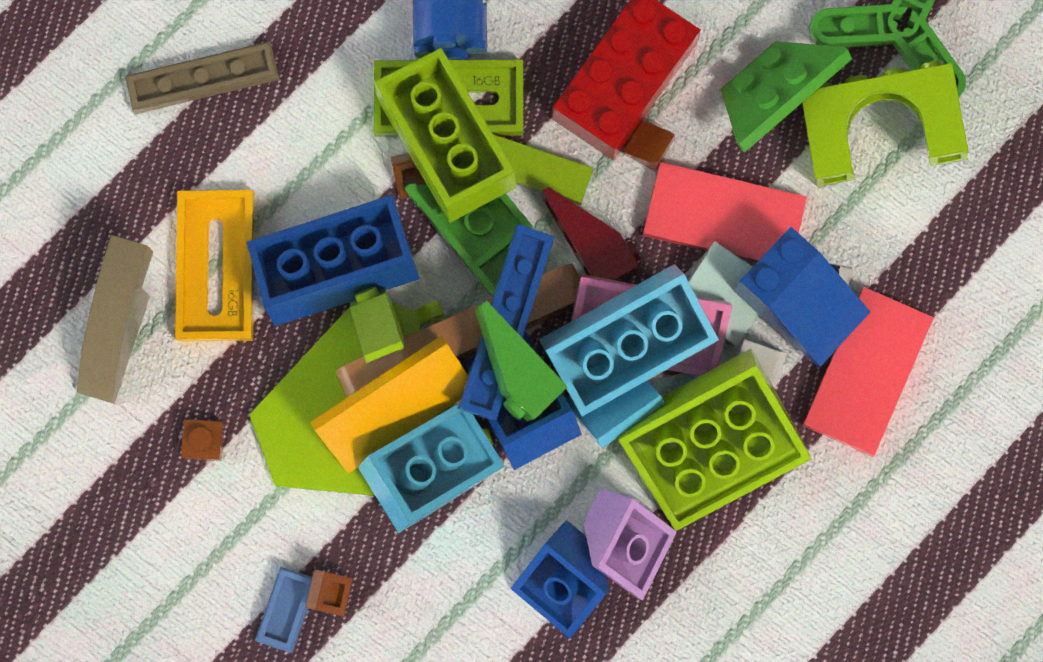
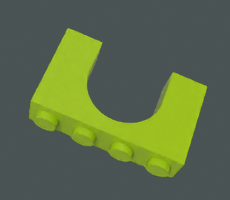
(926, 91)

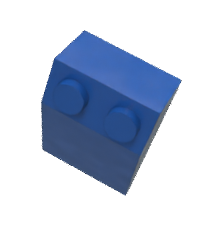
(802, 297)
(528, 440)

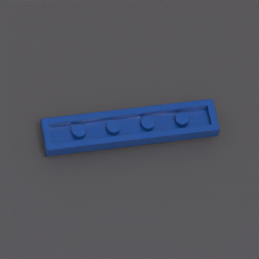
(514, 302)

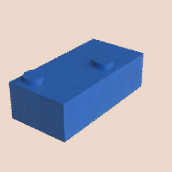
(332, 260)

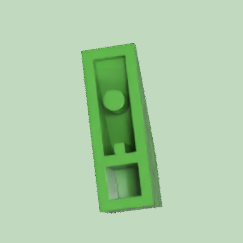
(518, 369)

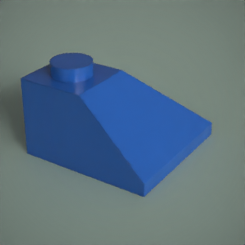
(563, 581)

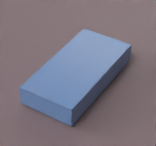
(285, 611)

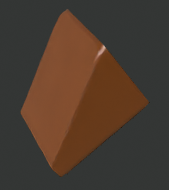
(649, 145)
(405, 173)

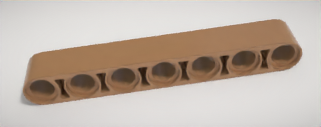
(462, 331)

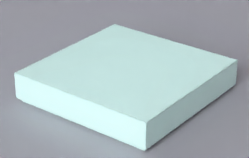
(717, 279)

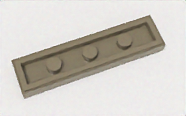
(202, 77)

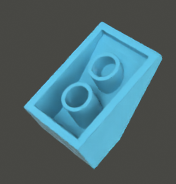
(430, 466)

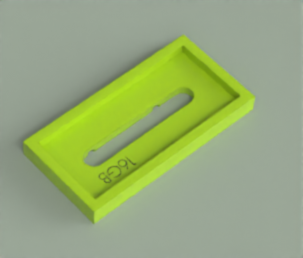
(477, 76)

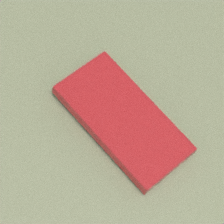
(705, 208)
(868, 374)

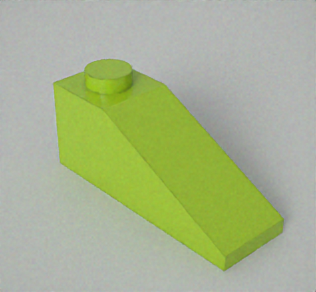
(376, 323)

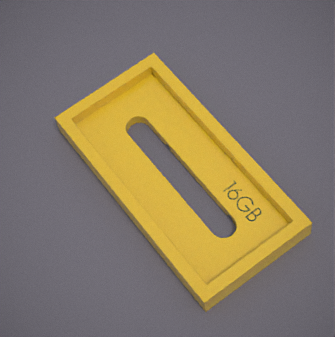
(194, 217)

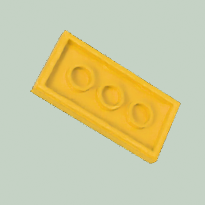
(392, 404)

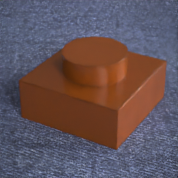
(202, 440)
(329, 593)

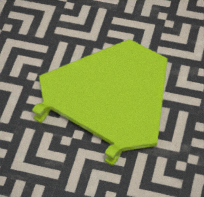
(311, 388)

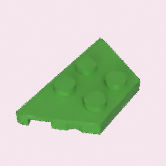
(777, 85)
(478, 237)

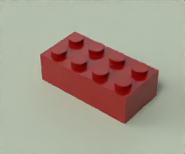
(625, 75)

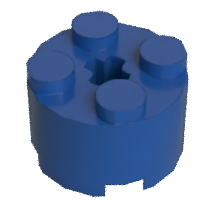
(451, 25)

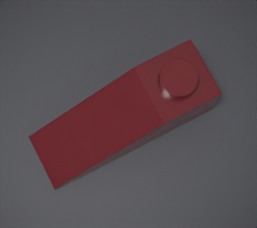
(593, 242)

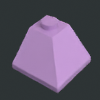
(626, 541)

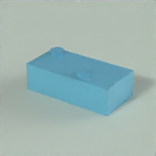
(629, 339)

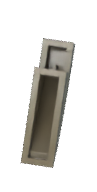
(114, 319)

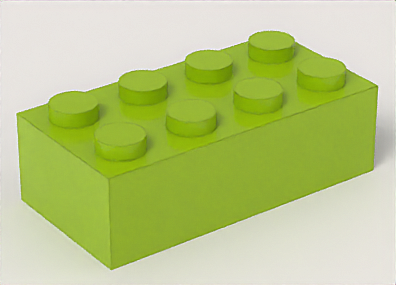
(445, 135)

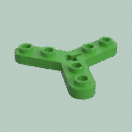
(875, 26)

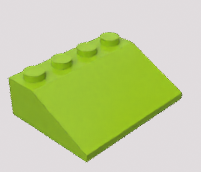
(714, 441)

